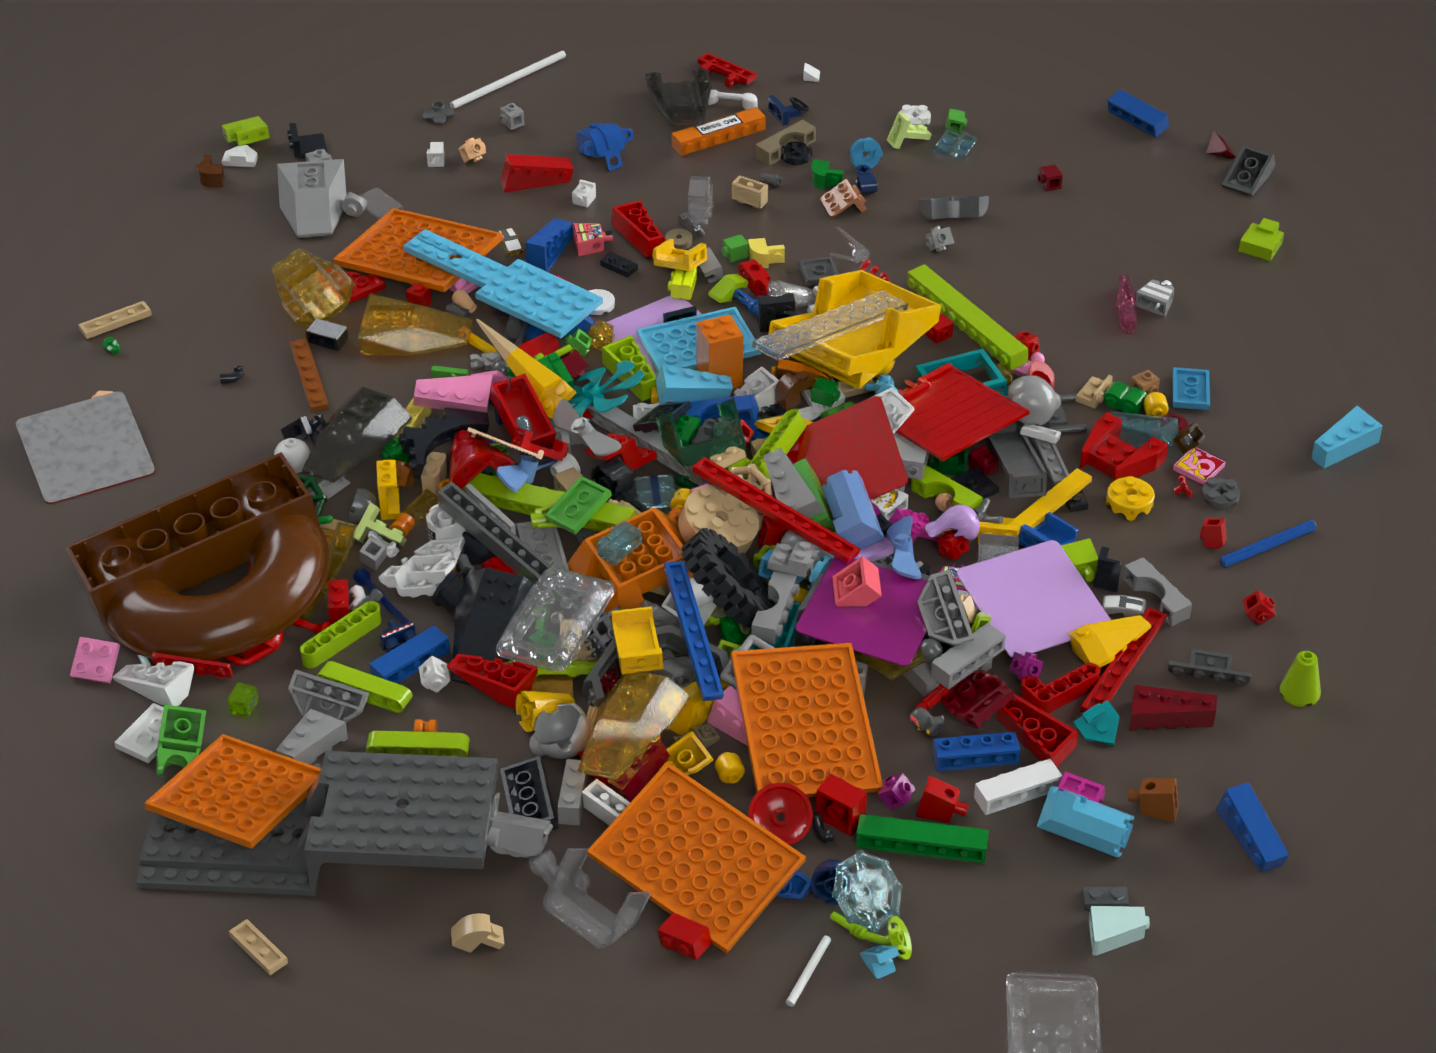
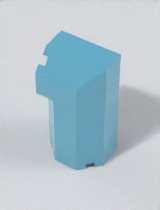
(1085, 821)

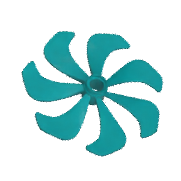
(592, 394)

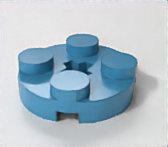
(861, 145)

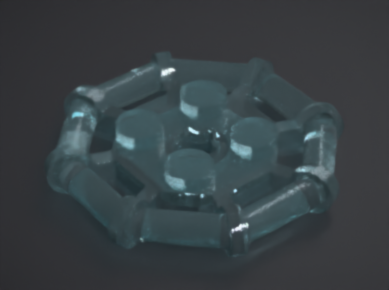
(874, 882)

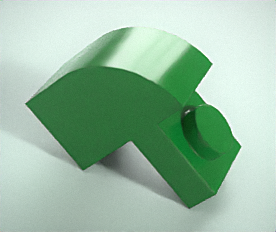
(823, 176)

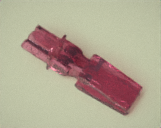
(1125, 305)

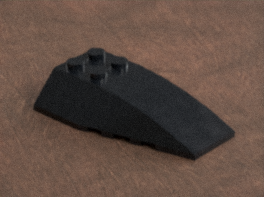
(484, 611)

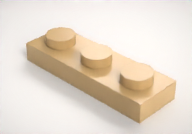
(258, 947)

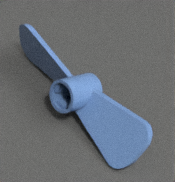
(517, 475)
(903, 559)

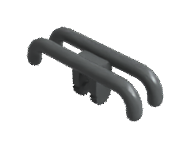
(515, 330)

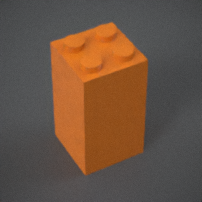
(720, 348)

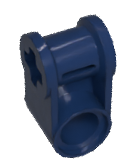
(865, 180)

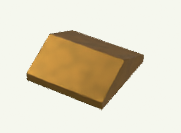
(553, 683)

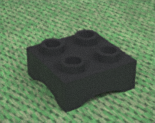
(771, 306)

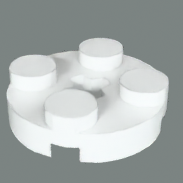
(917, 114)

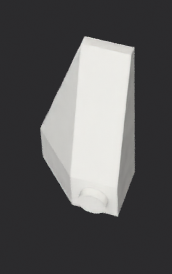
(762, 385)
(158, 683)

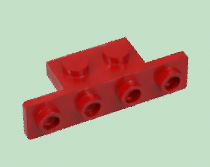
(201, 667)

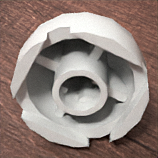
(295, 452)

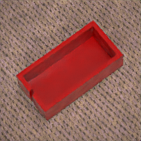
(522, 401)

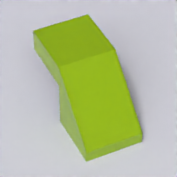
(725, 288)

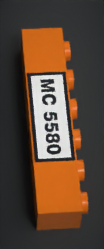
(718, 131)

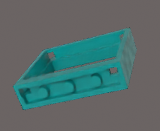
(968, 361)

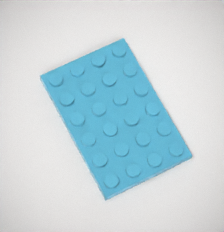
(676, 340)

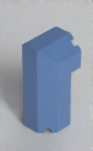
(852, 509)

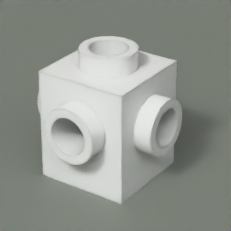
(434, 674)

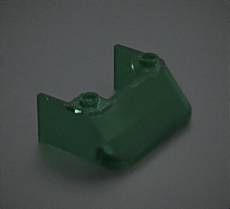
(724, 434)

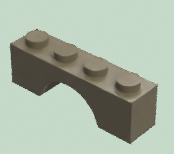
(769, 150)

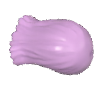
(956, 517)

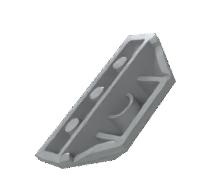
(943, 610)
(326, 696)

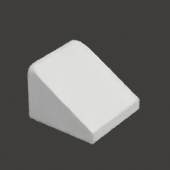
(810, 73)

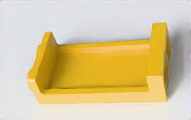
(636, 640)

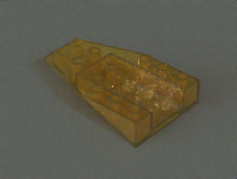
(409, 328)

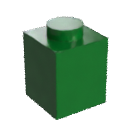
(825, 392)

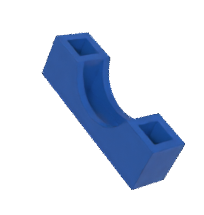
(746, 407)

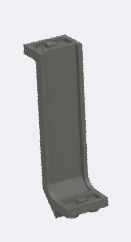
(1019, 462)

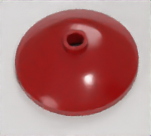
(784, 800)

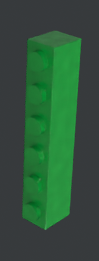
(922, 838)

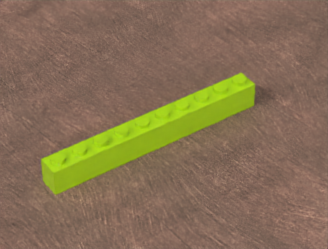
(968, 317)
(534, 497)

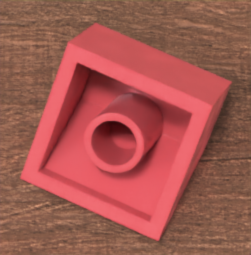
(857, 584)

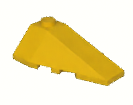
(1103, 640)
(688, 754)

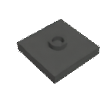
(817, 268)

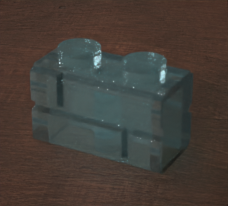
(619, 542)

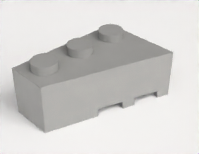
(313, 737)

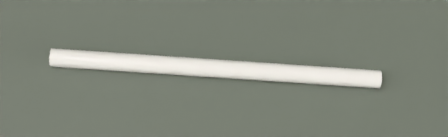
(507, 80)

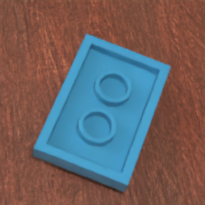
(1190, 388)

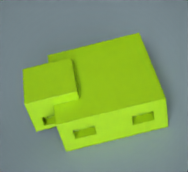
(246, 131)
(1262, 239)

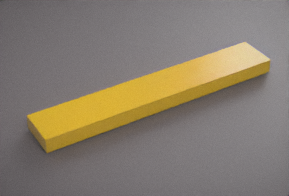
(1053, 500)

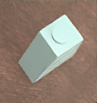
(1116, 927)

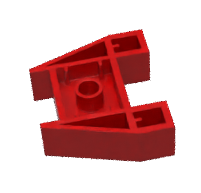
(1117, 457)

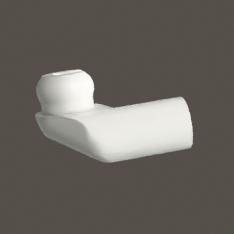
(358, 594)

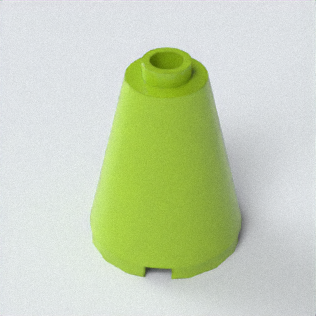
(1302, 680)

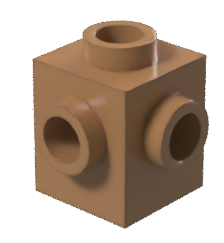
(1146, 381)

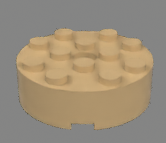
(721, 512)

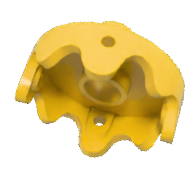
(1140, 498)

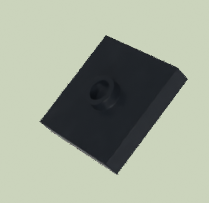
(977, 482)

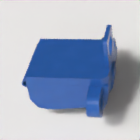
(603, 140)

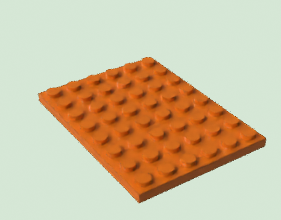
(382, 251)
(805, 717)
(696, 855)

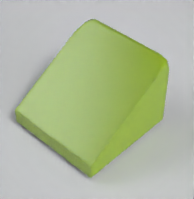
(980, 620)

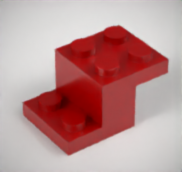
(629, 452)

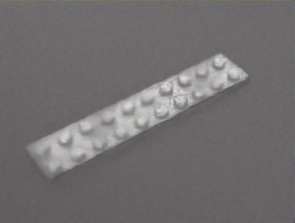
(828, 325)

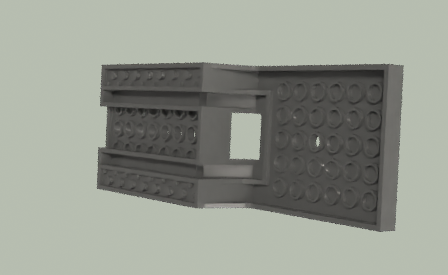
(344, 819)

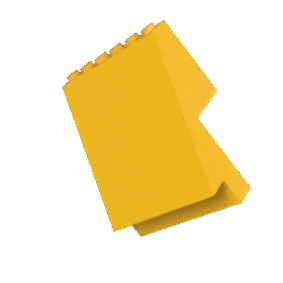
(865, 351)

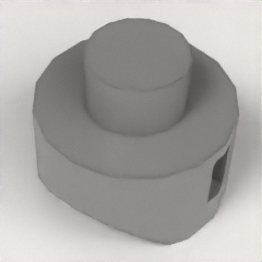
(354, 205)

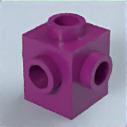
(1025, 665)
(896, 791)

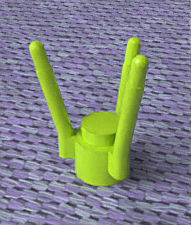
(539, 520)

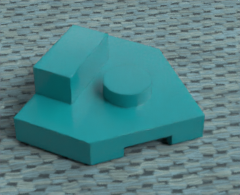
(1099, 724)

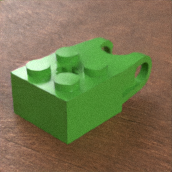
(179, 737)

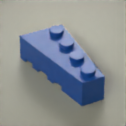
(548, 244)
(1252, 827)

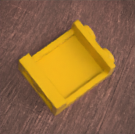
(670, 257)
(388, 498)

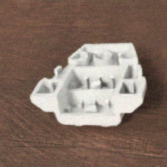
(425, 569)

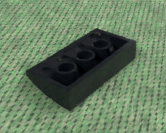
(529, 790)

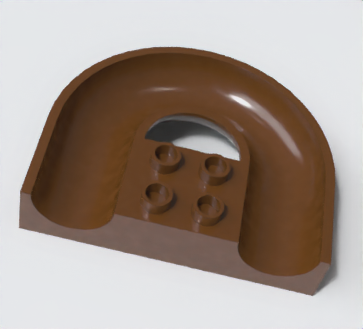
(145, 561)

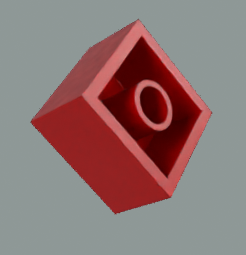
(841, 804)

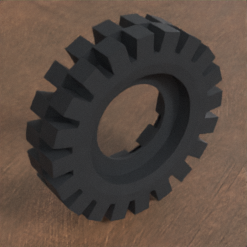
(726, 576)

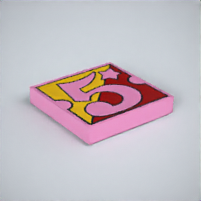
(1199, 465)

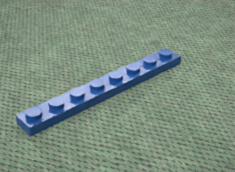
(693, 631)

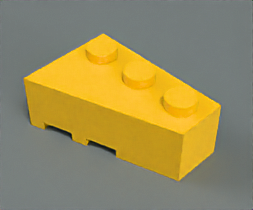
(695, 710)

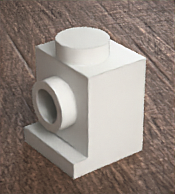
(435, 154)
(584, 193)

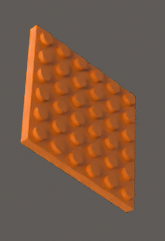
(235, 791)

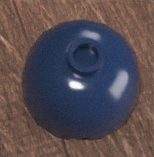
(824, 879)

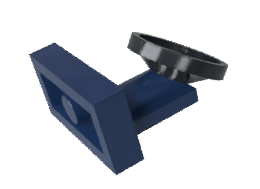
(784, 113)

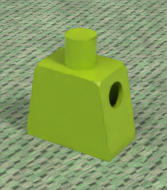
(1083, 557)

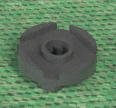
(1228, 487)

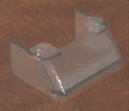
(571, 905)

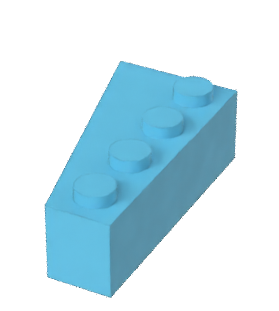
(684, 385)
(1347, 437)

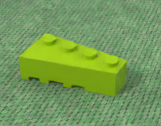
(625, 350)

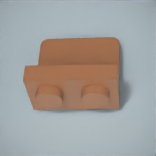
(842, 197)

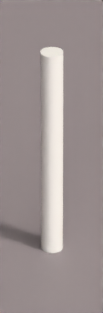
(809, 969)

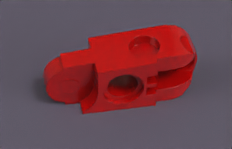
(756, 275)

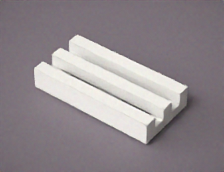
(1041, 433)

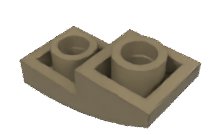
(705, 733)

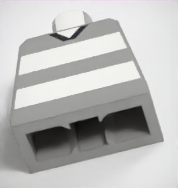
(1155, 297)

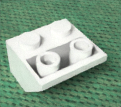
(704, 603)

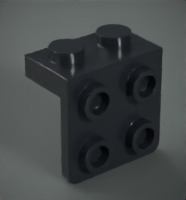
(305, 143)

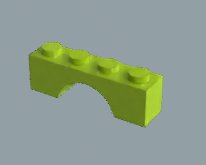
(935, 483)

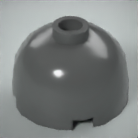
(360, 503)

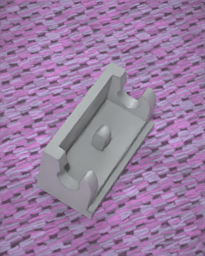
(712, 266)

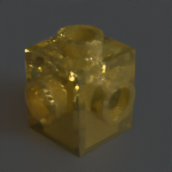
(601, 334)

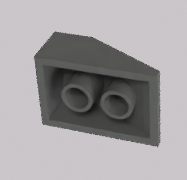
(1249, 170)

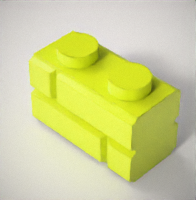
(682, 283)

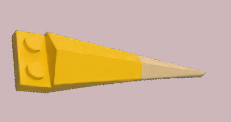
(546, 384)

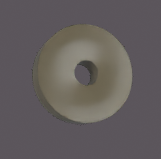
(681, 237)

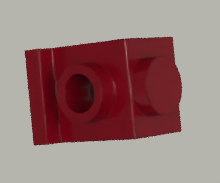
(983, 461)

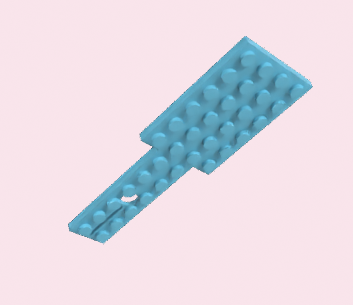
(514, 289)

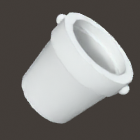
(567, 463)

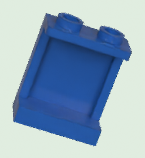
(1051, 529)

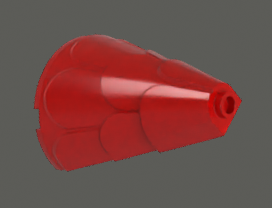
(471, 456)

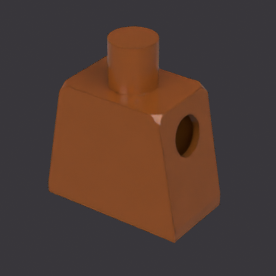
(1157, 798)

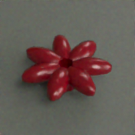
(612, 680)

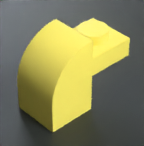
(765, 254)

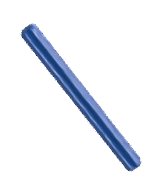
(1268, 543)

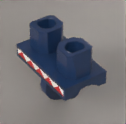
(396, 634)

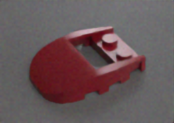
(977, 698)

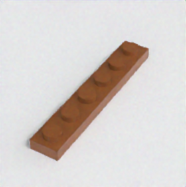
(309, 375)

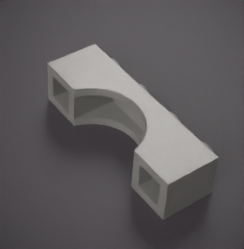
(1144, 577)
(769, 623)

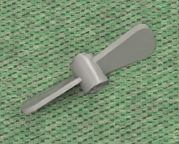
(568, 420)

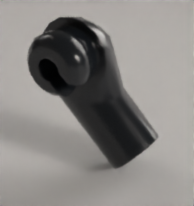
(818, 826)

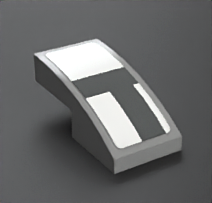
(1124, 604)

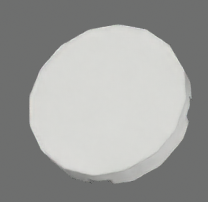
(608, 302)

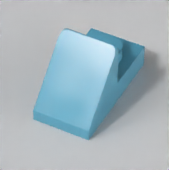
(880, 959)

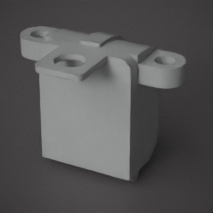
(516, 833)

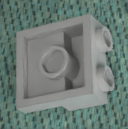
(793, 560)

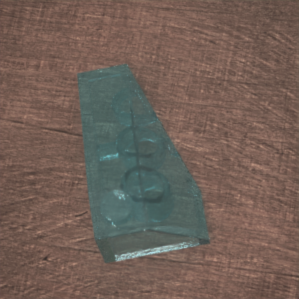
(1148, 426)

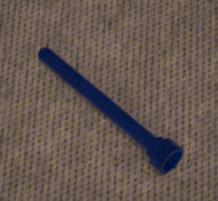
(363, 578)

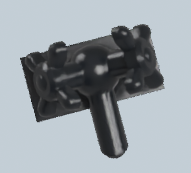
(303, 428)

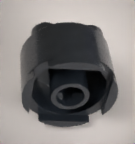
(614, 476)

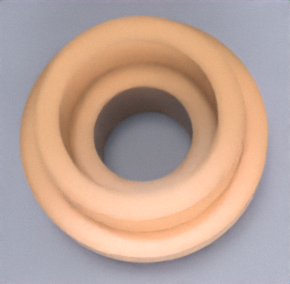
(944, 501)

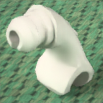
(392, 550)

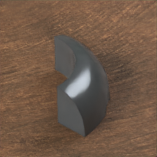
(954, 207)

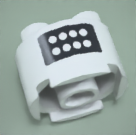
(441, 525)

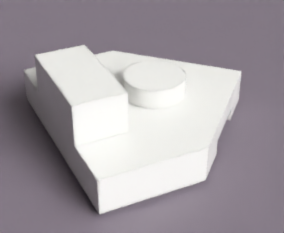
(240, 156)

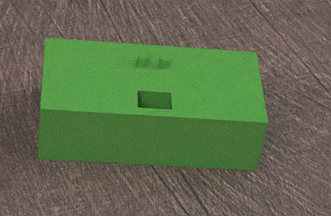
(811, 479)

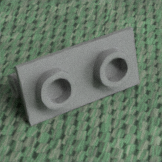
(330, 489)

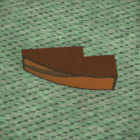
(793, 367)

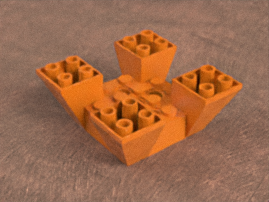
(642, 567)

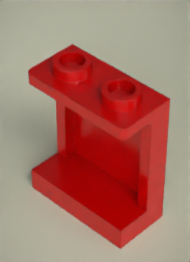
(523, 437)

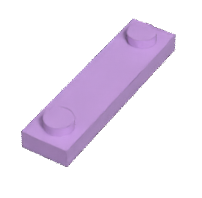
(877, 550)

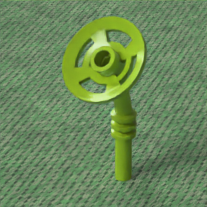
(896, 936)

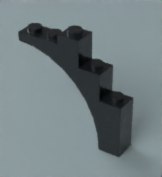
(436, 431)

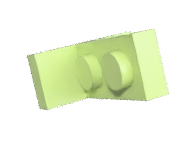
(903, 129)
(367, 523)

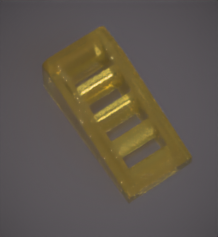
(422, 499)

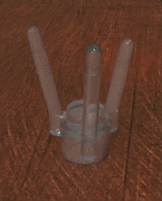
(860, 252)

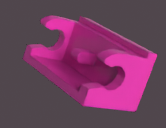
(1083, 787)

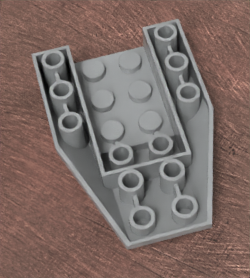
(312, 195)

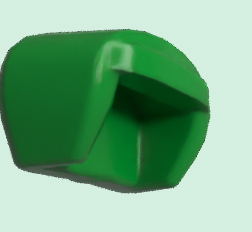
(111, 345)

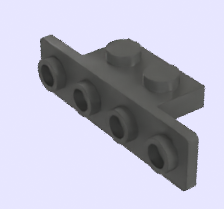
(1209, 664)

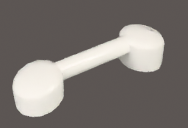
(748, 99)

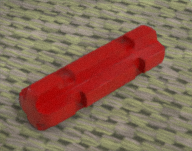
(933, 697)

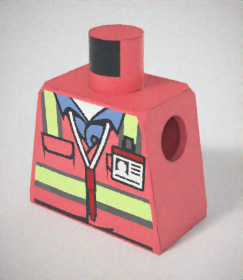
(590, 238)

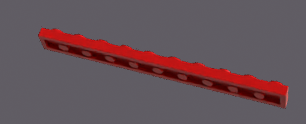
(776, 510)

